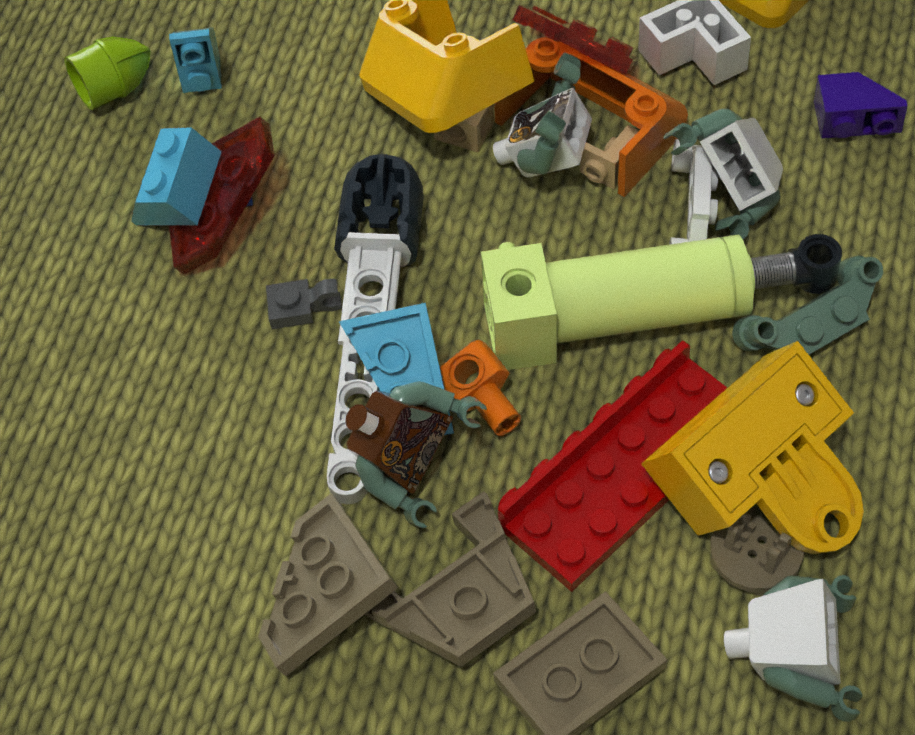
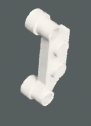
(702, 180)

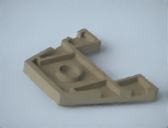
(470, 599)

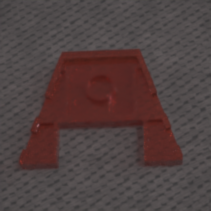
(578, 36)

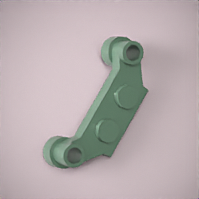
(822, 317)

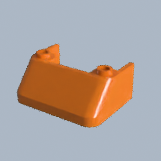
(617, 92)

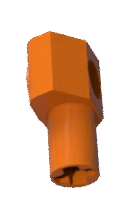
(480, 359)

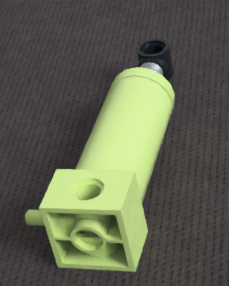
(547, 303)

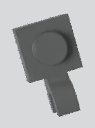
(295, 302)

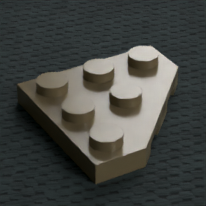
(323, 586)

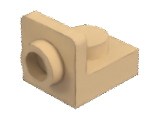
(603, 165)

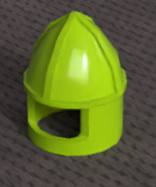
(108, 69)

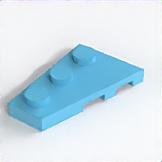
(397, 347)

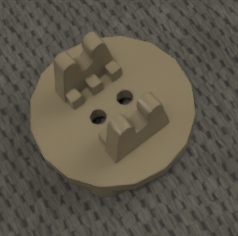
(772, 561)

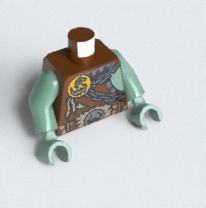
(399, 437)

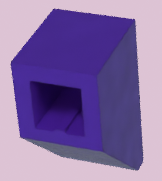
(856, 106)

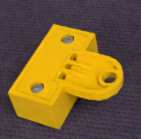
(765, 449)

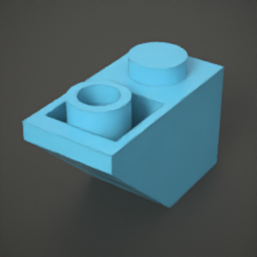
(197, 59)

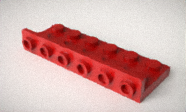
(595, 487)

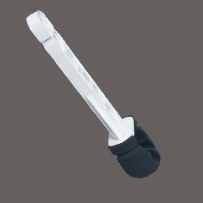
(370, 259)

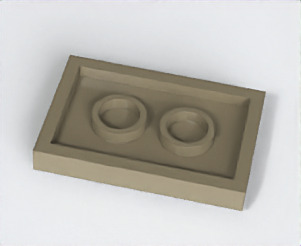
(580, 669)

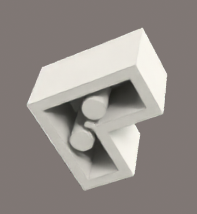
(695, 32)

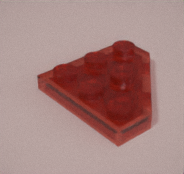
(239, 171)

